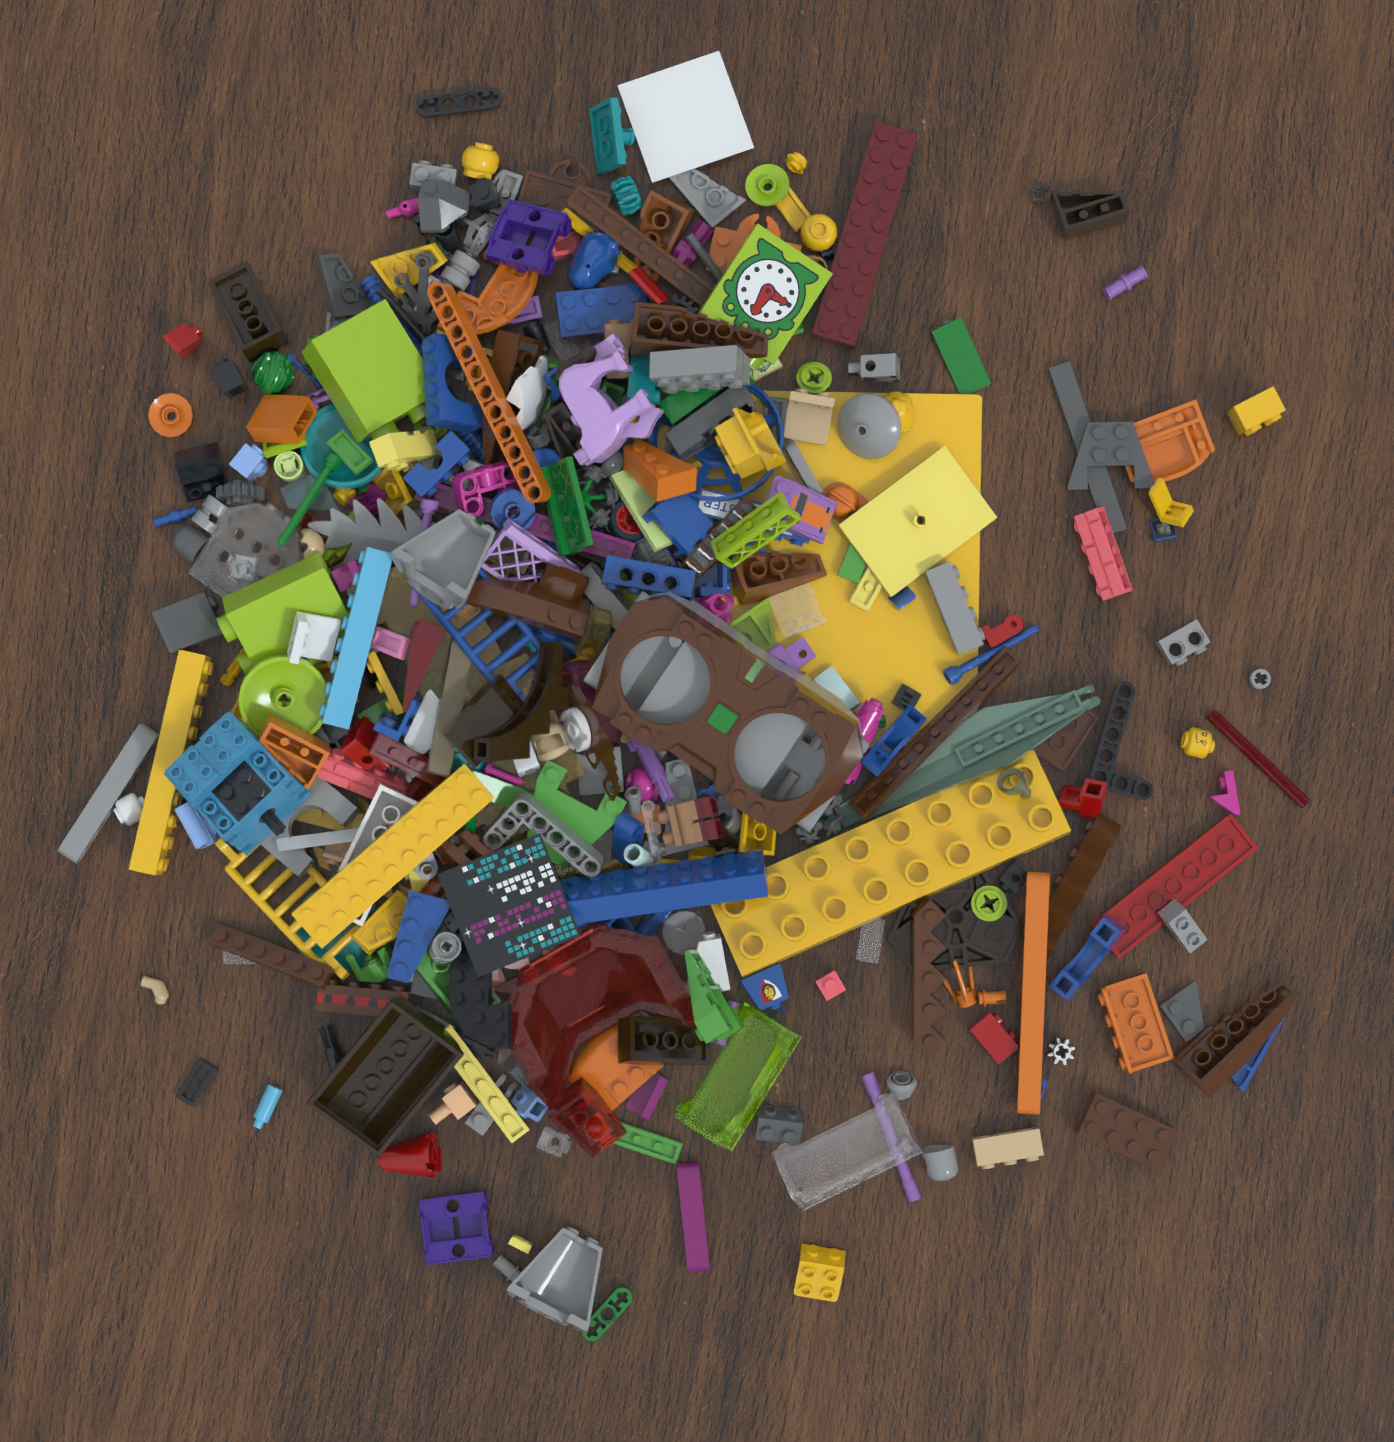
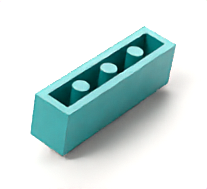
(640, 379)

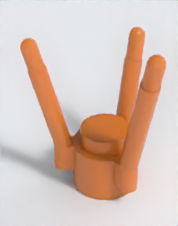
(965, 996)

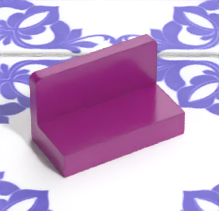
(647, 1095)

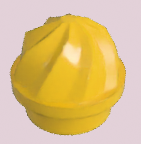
(344, 495)

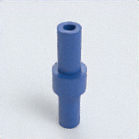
(175, 516)

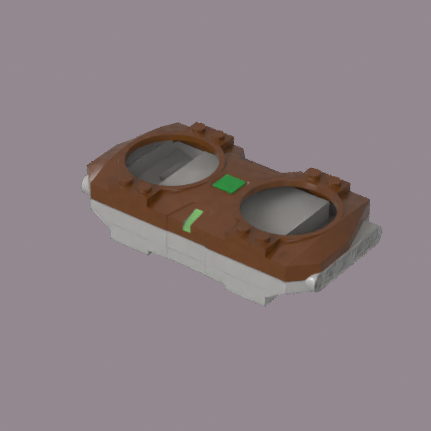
(727, 709)

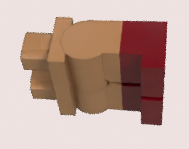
(685, 825)

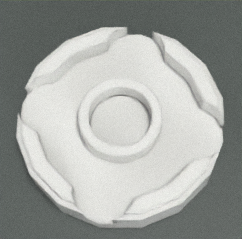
(576, 729)

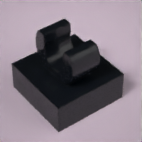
(905, 697)

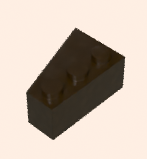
(1088, 211)
(564, 432)

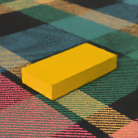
(793, 211)

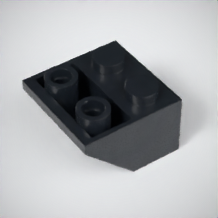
(200, 470)

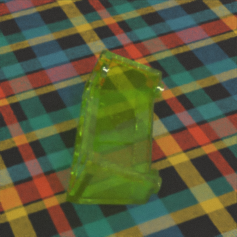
(739, 1078)

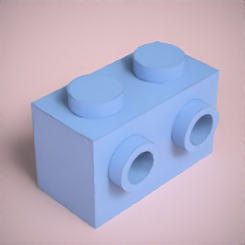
(250, 462)

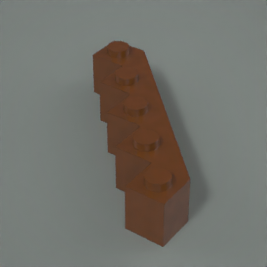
(1076, 877)
(926, 976)

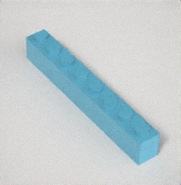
(357, 637)

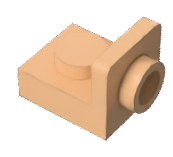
(335, 853)

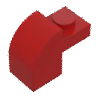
(1087, 799)

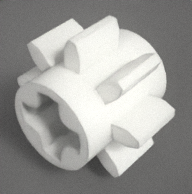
(1066, 1054)

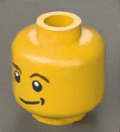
(1197, 742)

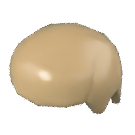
(313, 540)

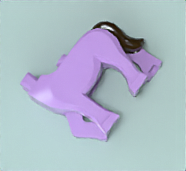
(600, 419)

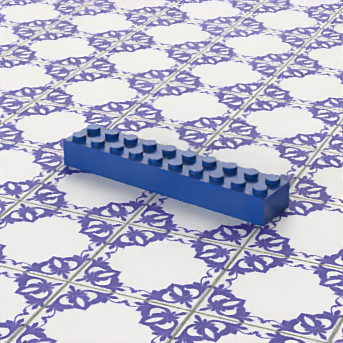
(667, 886)

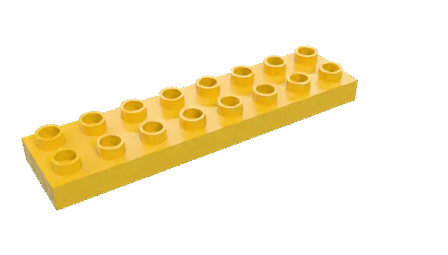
(891, 865)

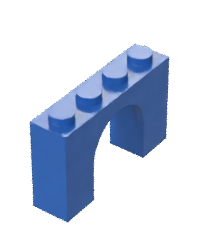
(441, 406)

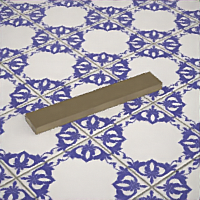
(448, 710)

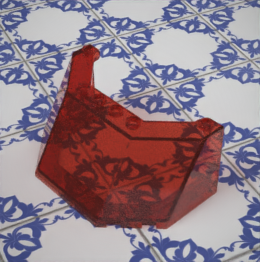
(583, 993)

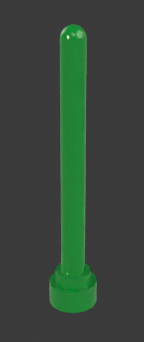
(330, 463)

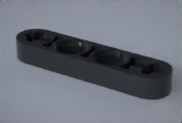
(459, 107)

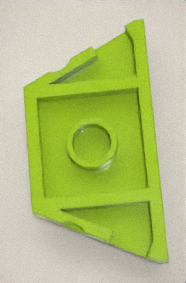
(757, 625)

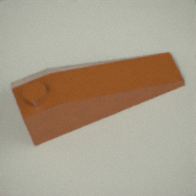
(663, 222)

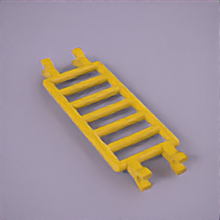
(275, 915)

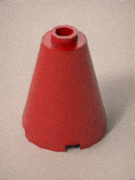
(413, 1157)

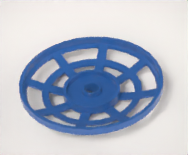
(713, 457)

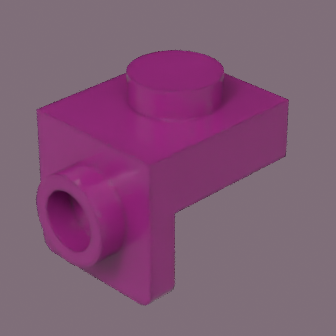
(369, 499)

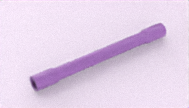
(908, 1182)

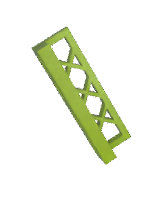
(752, 528)

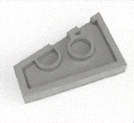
(708, 198)

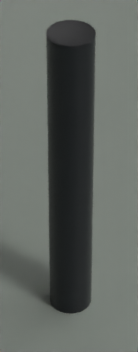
(399, 311)

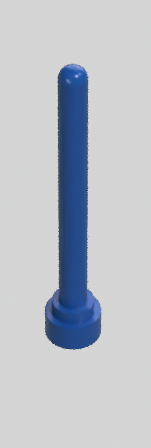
(953, 674)

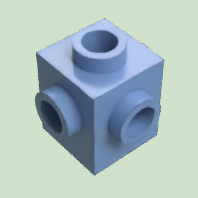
(529, 1103)

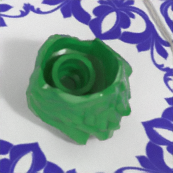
(272, 372)

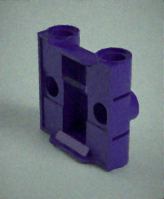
(513, 231)
(439, 1227)

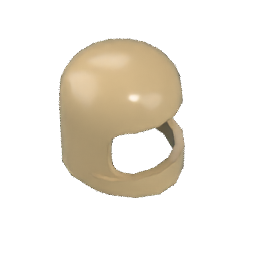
(550, 745)

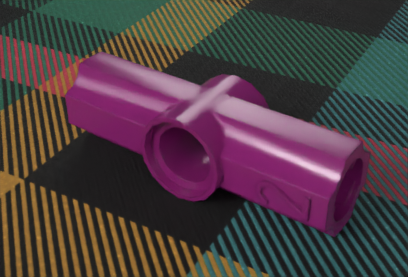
(684, 251)

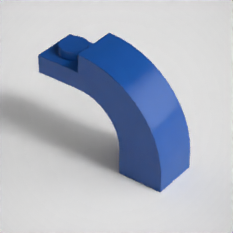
(893, 740)

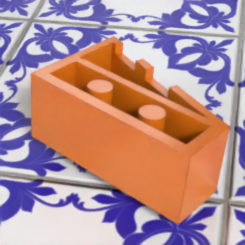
(658, 471)
(294, 748)

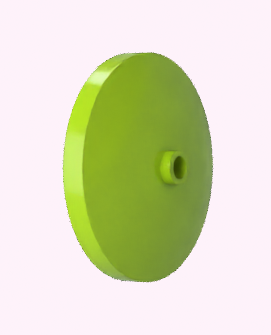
(276, 676)

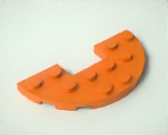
(500, 300)

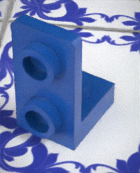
(710, 589)

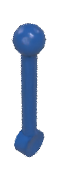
(292, 358)

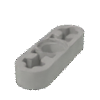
(802, 467)

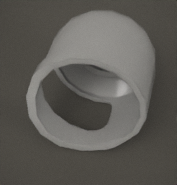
(940, 1161)

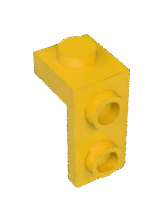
(1167, 509)

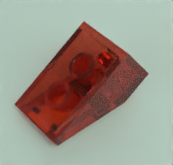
(587, 1118)

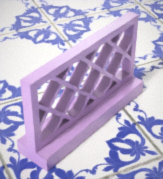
(527, 542)

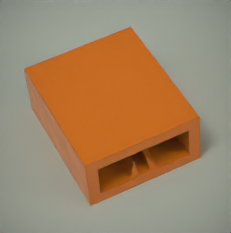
(281, 419)

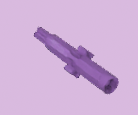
(653, 768)

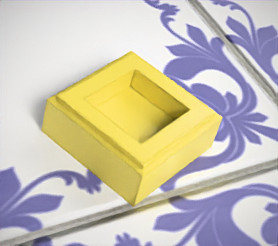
(520, 1243)

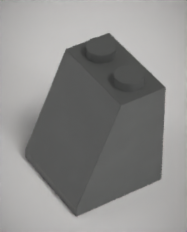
(188, 623)

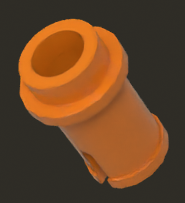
(991, 997)

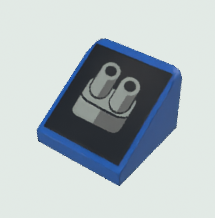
(1162, 531)

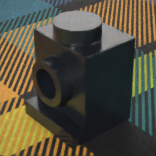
(1015, 867)

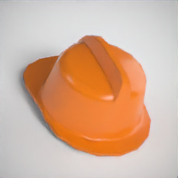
(847, 500)

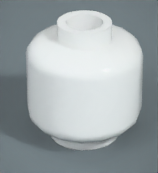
(129, 808)

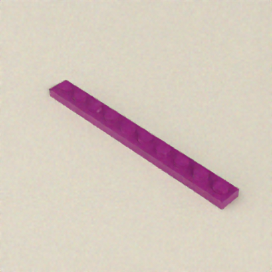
(541, 526)

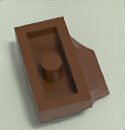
(563, 582)

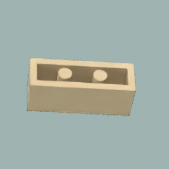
(1007, 1147)

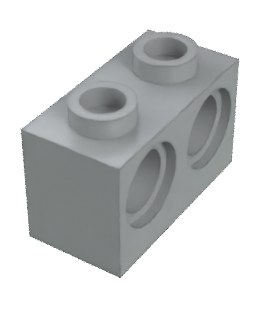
(1180, 638)
(1182, 926)

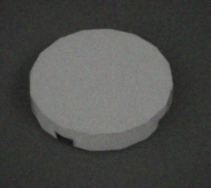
(682, 931)

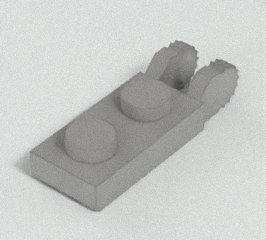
(480, 1118)

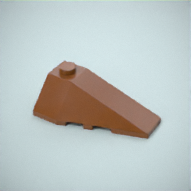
(773, 573)

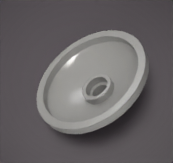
(878, 419)

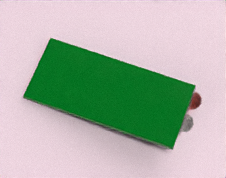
(960, 356)

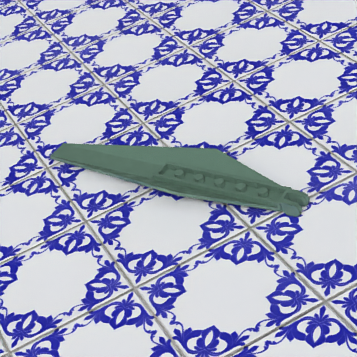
(982, 745)

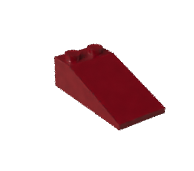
(422, 649)

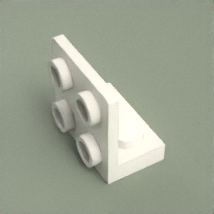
(313, 637)

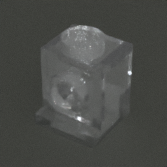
(545, 1142)

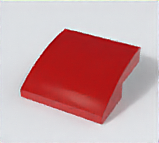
(649, 286)

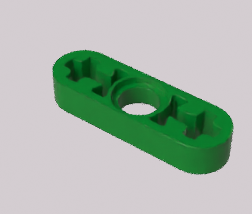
(614, 1297)

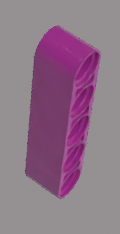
(693, 1217)

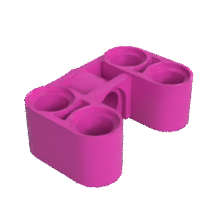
(481, 480)

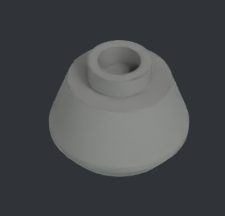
(901, 1084)

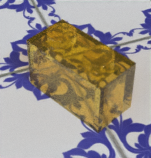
(595, 633)

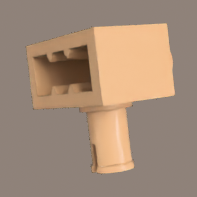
(456, 1100)

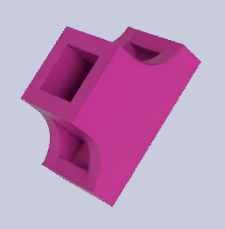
(345, 575)

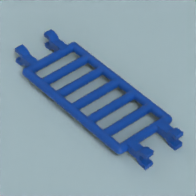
(472, 652)

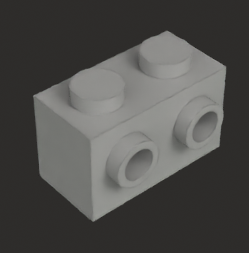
(425, 171)

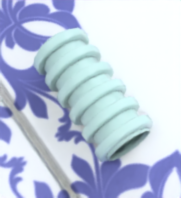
(638, 856)

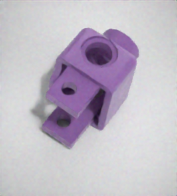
(791, 654)

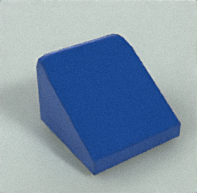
(902, 598)

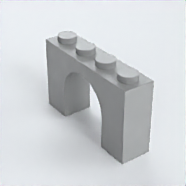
(323, 798)

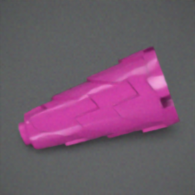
(869, 716)

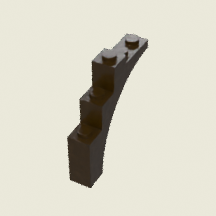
(533, 717)

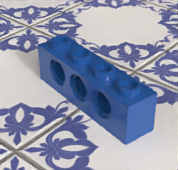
(614, 565)

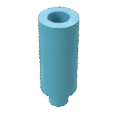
(267, 1105)

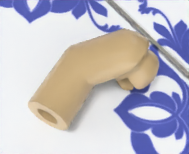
(158, 987)

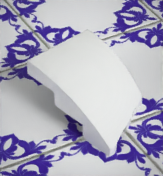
(529, 393)

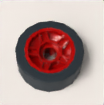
(619, 527)

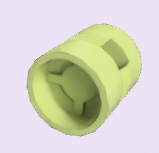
(289, 466)

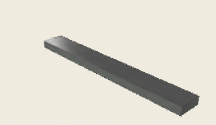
(1077, 420)

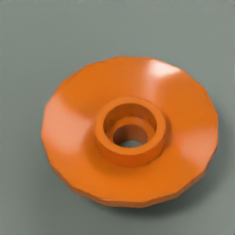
(163, 407)

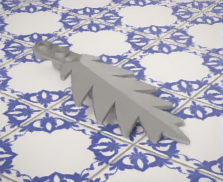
(366, 529)

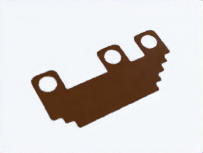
(599, 740)

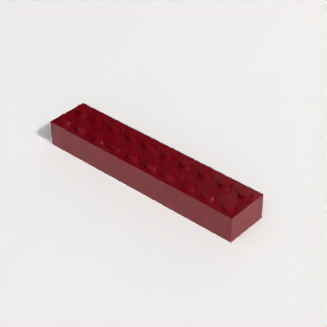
(864, 235)

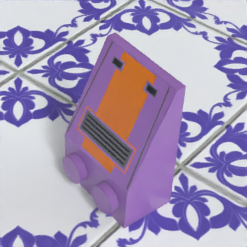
(813, 508)

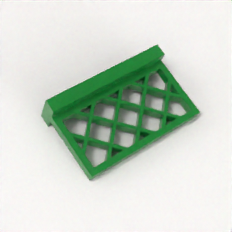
(561, 513)

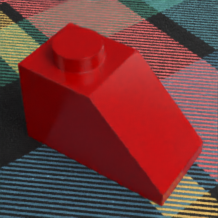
(184, 339)

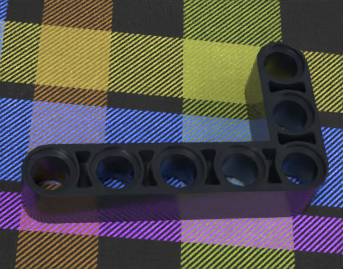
(1113, 746)

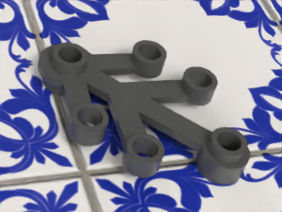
(419, 297)

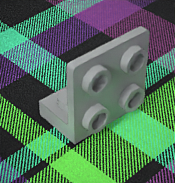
(592, 780)

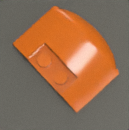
(1174, 442)
(600, 1068)

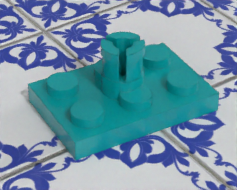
(609, 136)

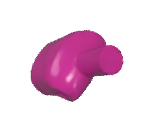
(407, 208)

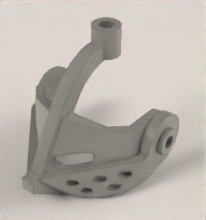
(474, 247)

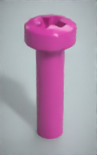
(490, 770)

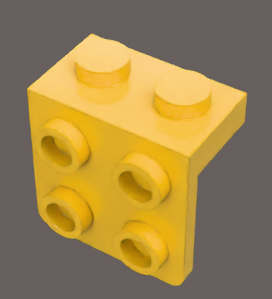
(819, 1272)

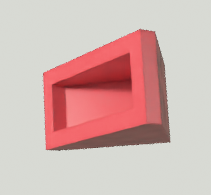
(566, 246)

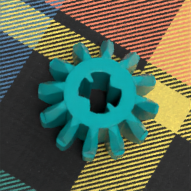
(626, 195)

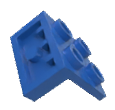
(393, 728)

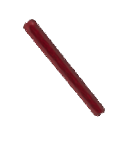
(1258, 758)

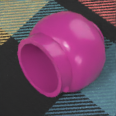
(640, 778)

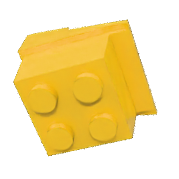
(748, 443)

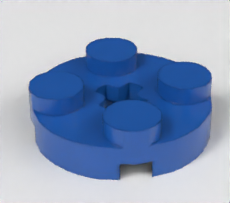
(512, 497)

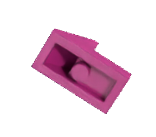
(1229, 799)

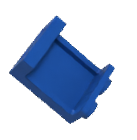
(680, 521)

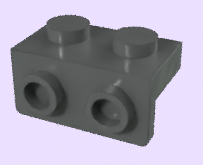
(779, 1124)

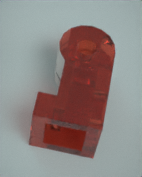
(417, 787)

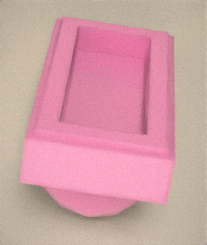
(390, 642)

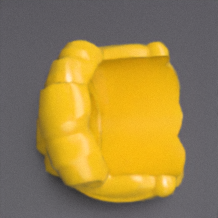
(904, 408)

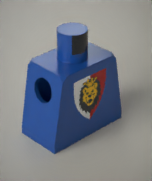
(768, 989)

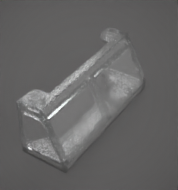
(847, 1153)

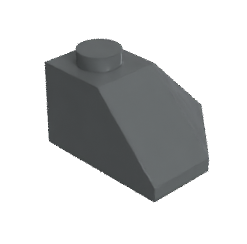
(441, 205)

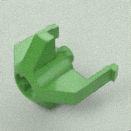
(374, 967)

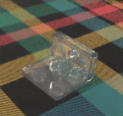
(796, 610)

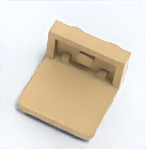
(808, 417)

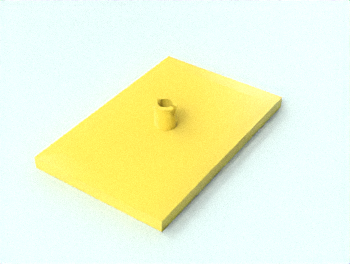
(888, 530)

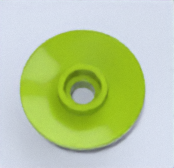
(765, 176)

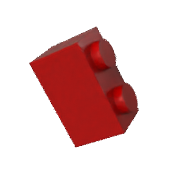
(994, 1037)

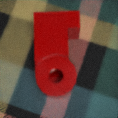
(1010, 626)

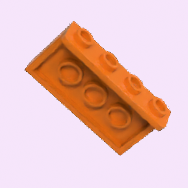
(1135, 1023)

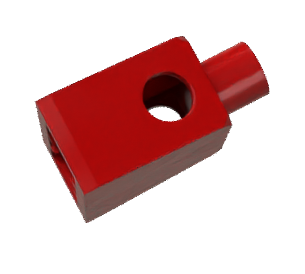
(358, 742)

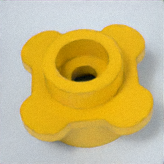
(796, 162)

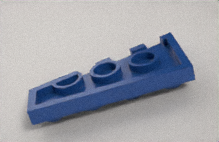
(417, 928)

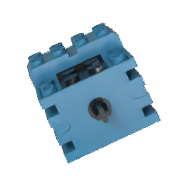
(237, 784)

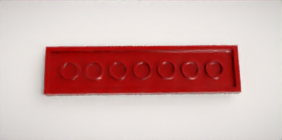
(1179, 879)

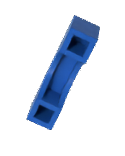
(1089, 957)

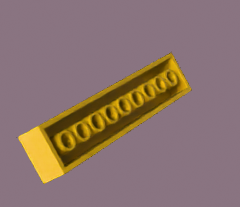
(175, 738)
(392, 855)

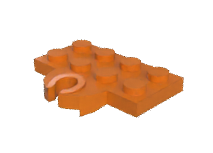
(727, 241)

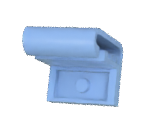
(196, 826)

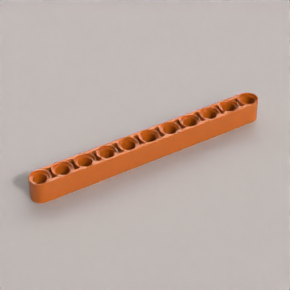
(497, 398)
(1033, 993)

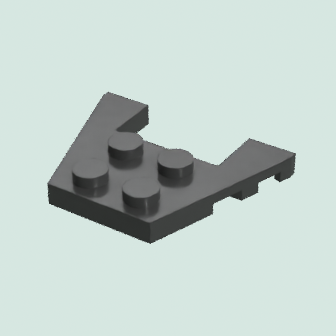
(1110, 446)

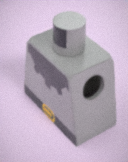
(886, 368)

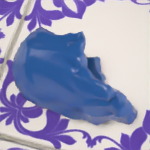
(599, 254)

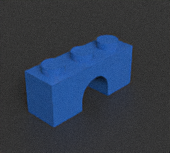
(425, 480)

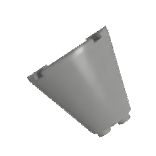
(446, 558)
(561, 1280)

